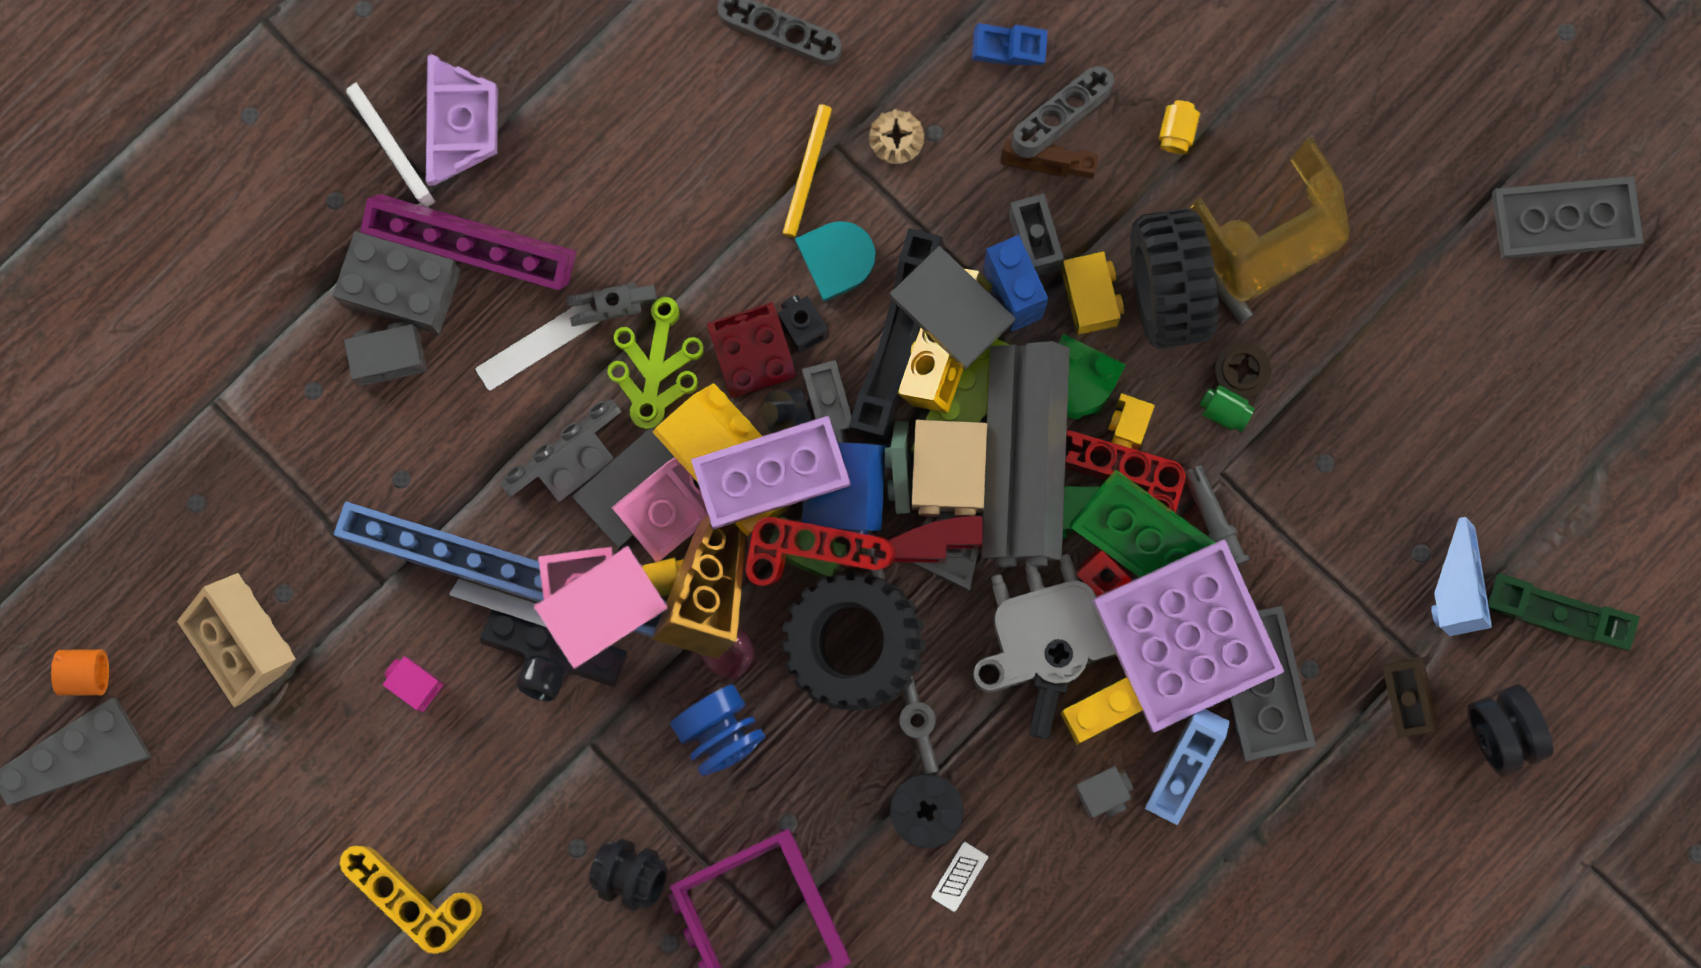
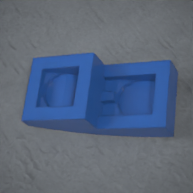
(1009, 46)

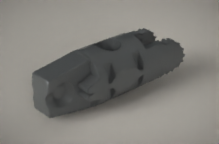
(629, 302)

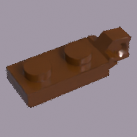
(1052, 161)

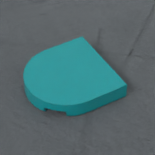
(837, 257)

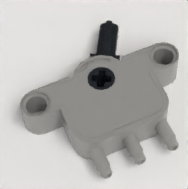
(1038, 624)

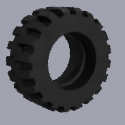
(1174, 278)
(808, 630)

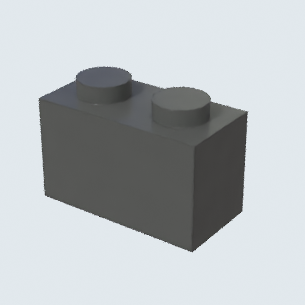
(1034, 225)
(385, 354)

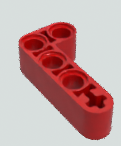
(1117, 457)
(821, 550)

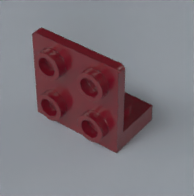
(751, 350)

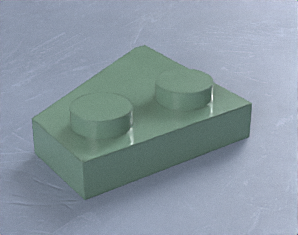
(899, 461)

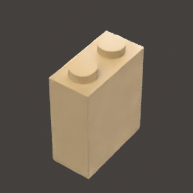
(949, 468)

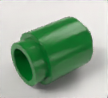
(1226, 408)

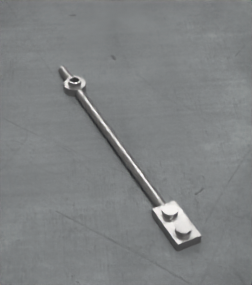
(829, 400)

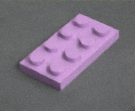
(770, 472)

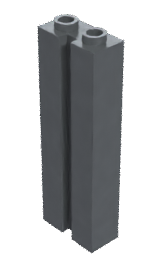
(1025, 454)

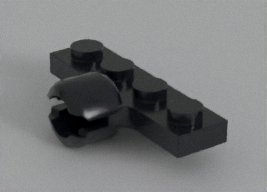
(544, 660)

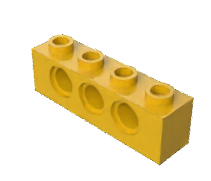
(936, 389)

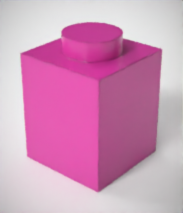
(412, 683)

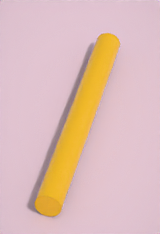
(807, 171)

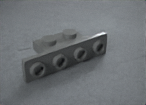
(570, 458)

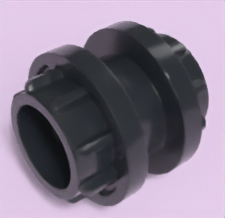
(622, 872)

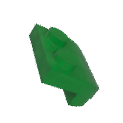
(1090, 378)

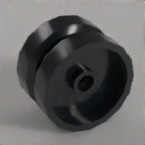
(1510, 730)

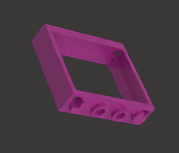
(695, 932)

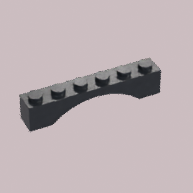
(879, 395)

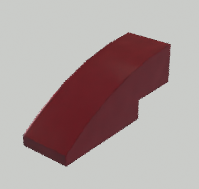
(931, 540)

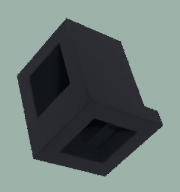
(806, 334)

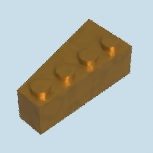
(706, 593)

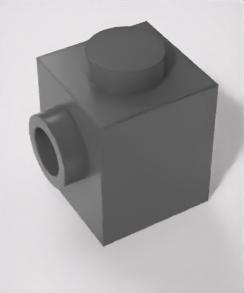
(1105, 793)

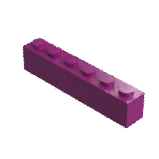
(468, 241)

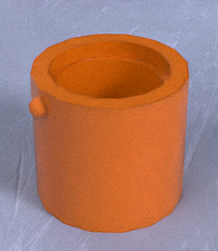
(80, 672)

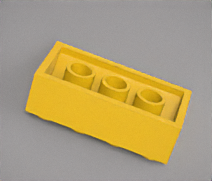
(704, 426)

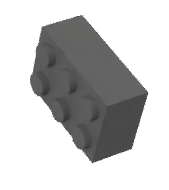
(396, 282)

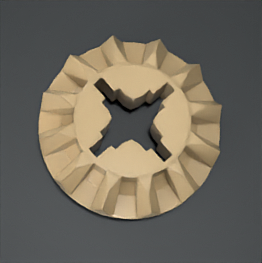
(908, 146)

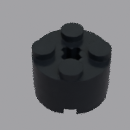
(907, 803)

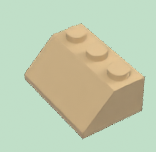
(235, 638)

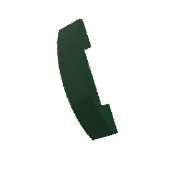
(1563, 614)

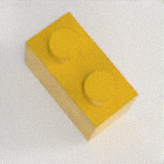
(1091, 292)
(1101, 711)

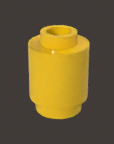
(1179, 127)
(663, 574)

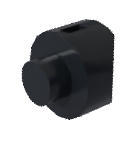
(785, 409)

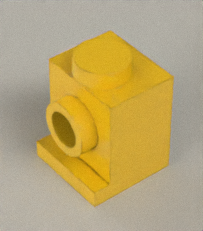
(1131, 423)

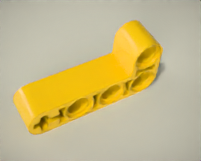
(403, 894)

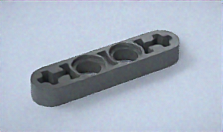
(782, 24)
(1062, 111)

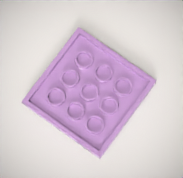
(1188, 635)

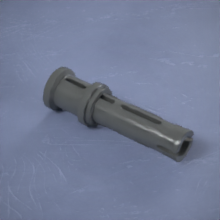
(1213, 514)

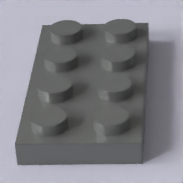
(1567, 217)
(1274, 713)

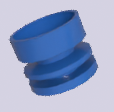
(718, 731)

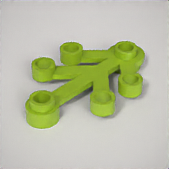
(655, 368)

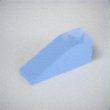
(1461, 585)
(1187, 765)

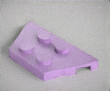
(459, 120)

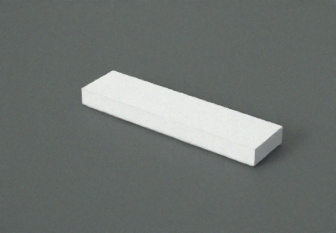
(390, 145)

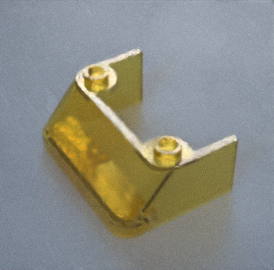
(1255, 263)

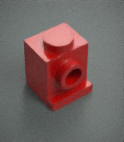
(1091, 570)

